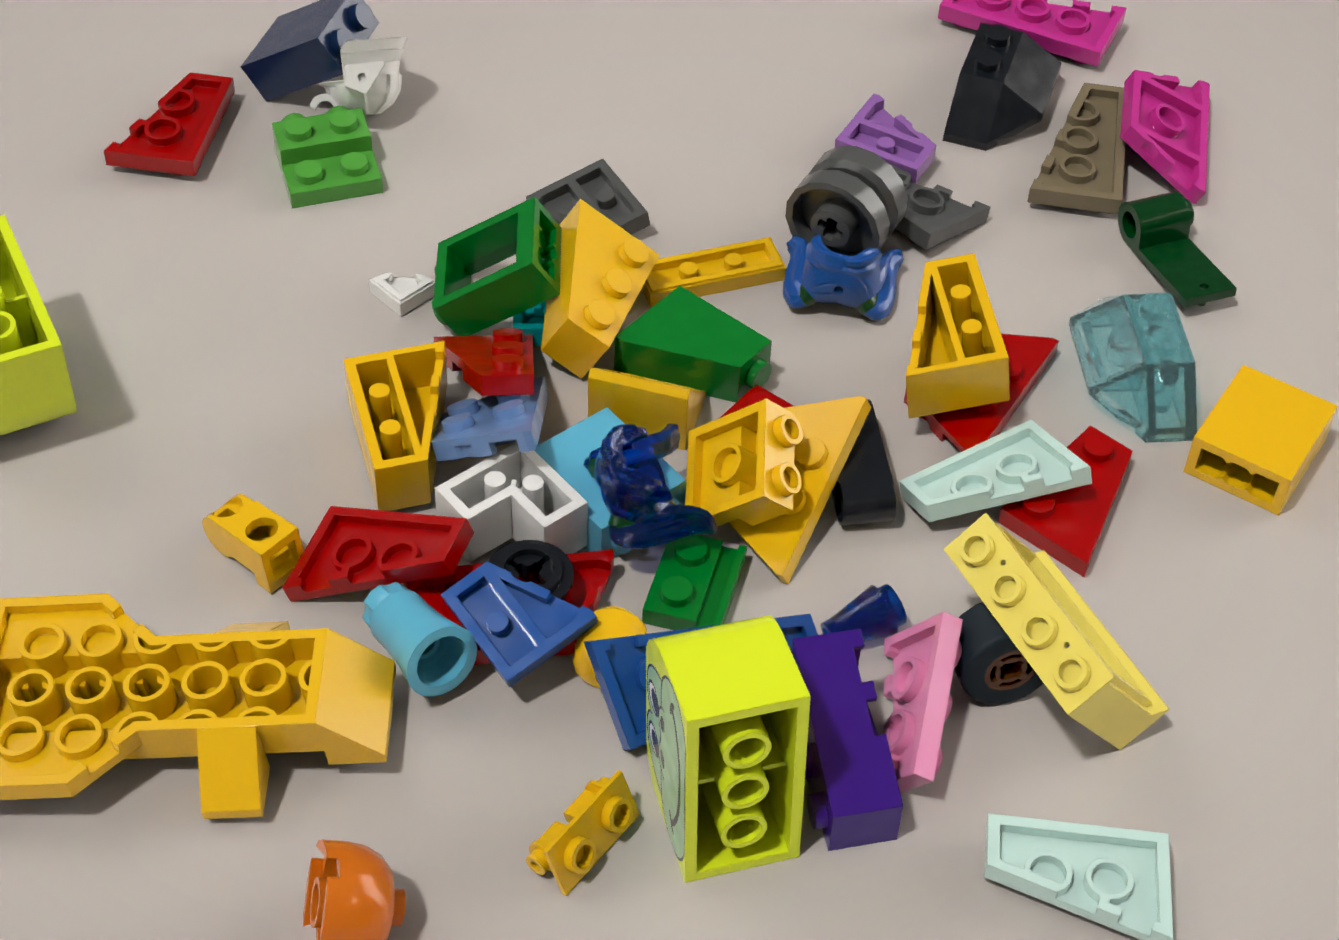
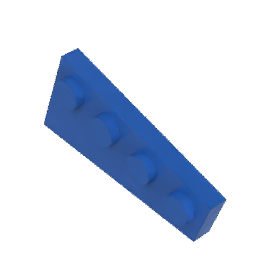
(622, 674)

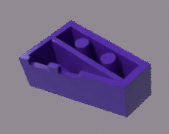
(846, 761)

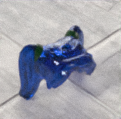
(637, 491)

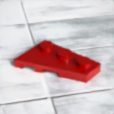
(179, 131)
(493, 362)
(1073, 519)

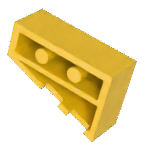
(598, 285)
(956, 342)
(395, 412)

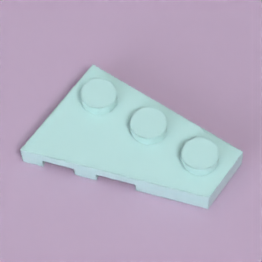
(995, 472)
(1086, 869)

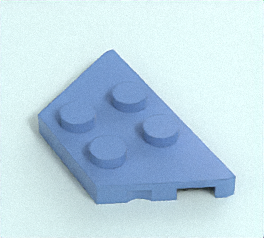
(481, 425)

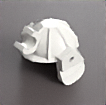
(369, 76)

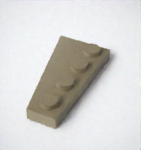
(1087, 155)

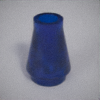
(874, 611)

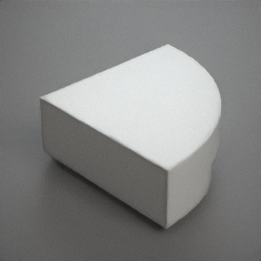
(402, 293)

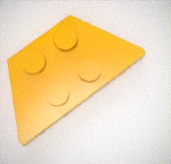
(827, 440)

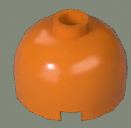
(351, 893)

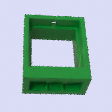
(533, 279)

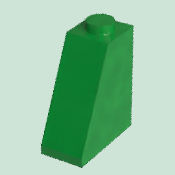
(694, 347)

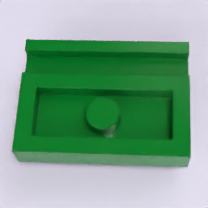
(693, 583)

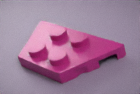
(1168, 128)

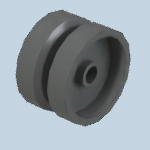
(848, 200)

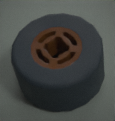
(990, 663)

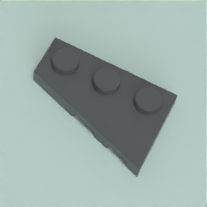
(935, 216)

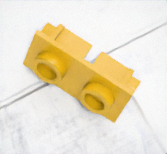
(593, 827)

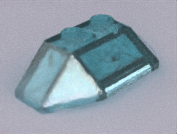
(1139, 364)

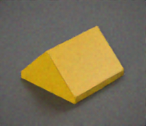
(645, 401)

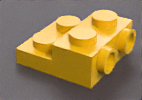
(745, 464)

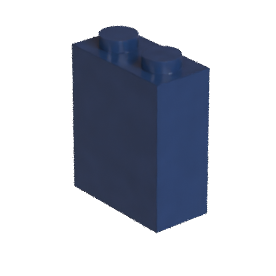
(306, 46)

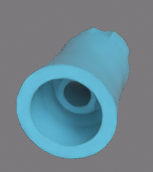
(422, 642)

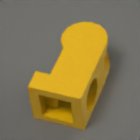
(255, 539)

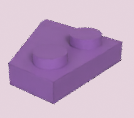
(889, 138)

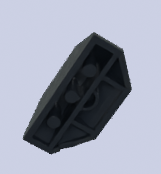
(1000, 88)

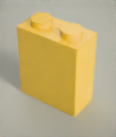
(1260, 439)

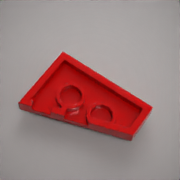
(375, 547)

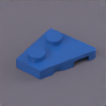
(514, 620)

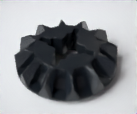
(540, 558)

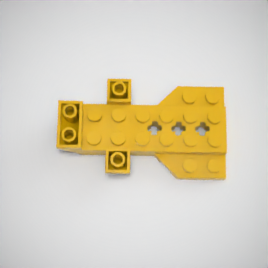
(100, 689)

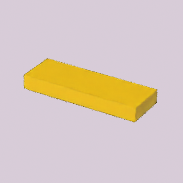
(716, 270)

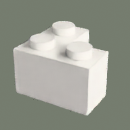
(515, 499)

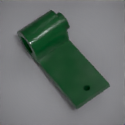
(1159, 235)

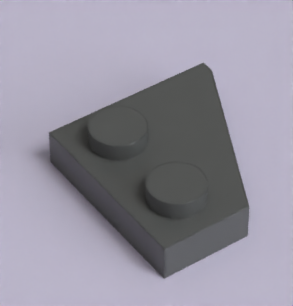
(600, 189)

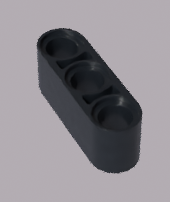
(865, 484)

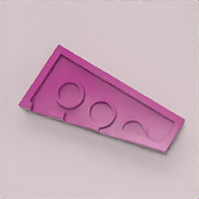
(1059, 29)

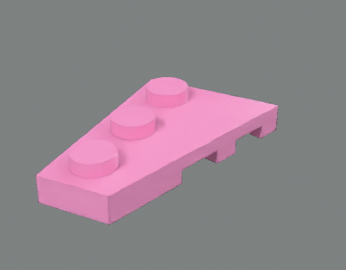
(921, 696)

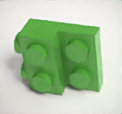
(326, 156)

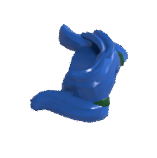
(830, 277)

